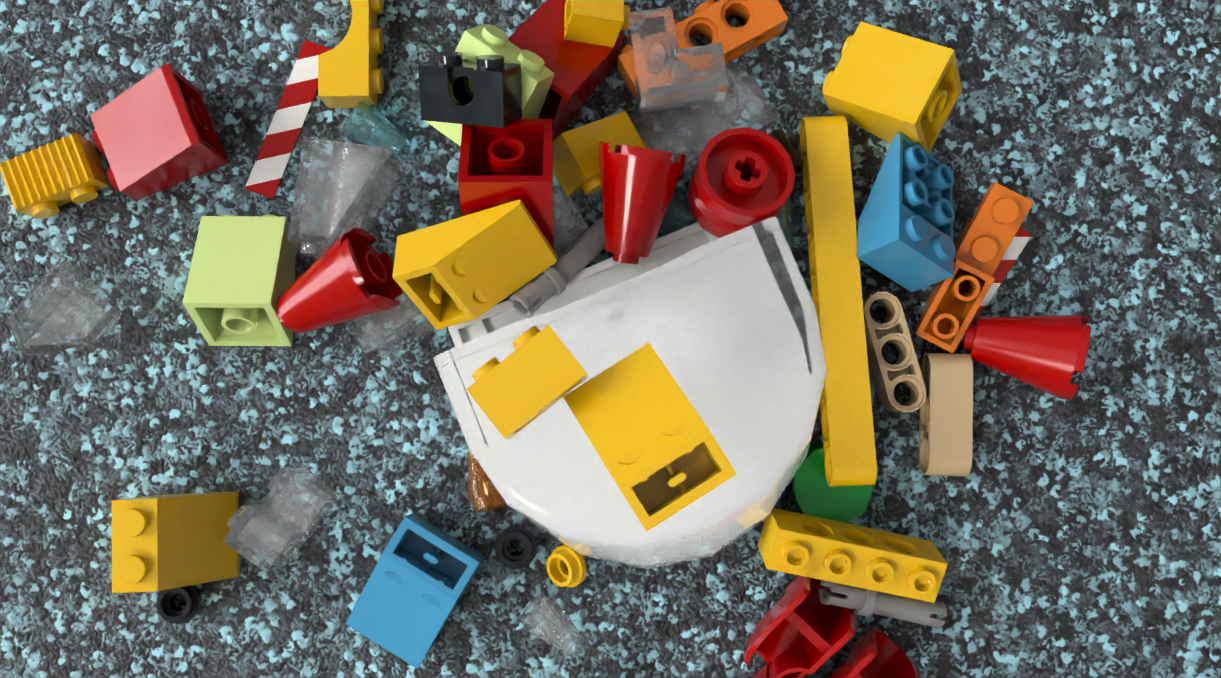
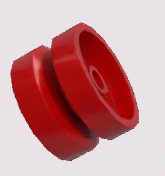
(739, 181)

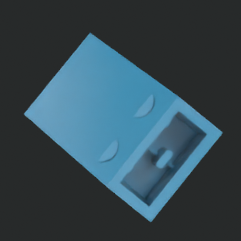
(909, 218)
(414, 589)

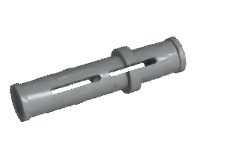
(554, 279)
(884, 604)

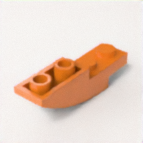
(977, 256)

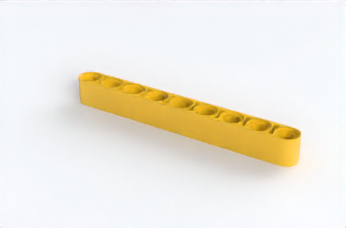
(838, 301)

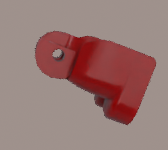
(804, 634)

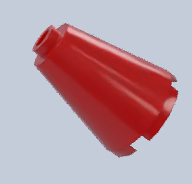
(635, 197)
(340, 286)
(1032, 349)

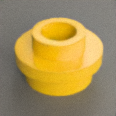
(566, 567)

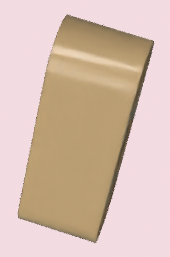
(906, 368)
(946, 415)

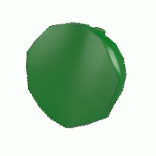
(818, 499)

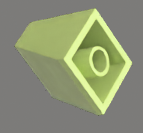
(534, 75)
(237, 278)

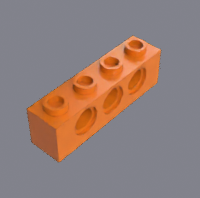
(762, 23)

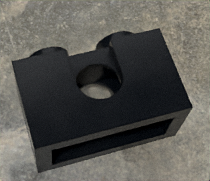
(447, 94)

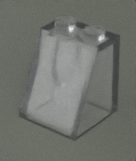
(340, 190)

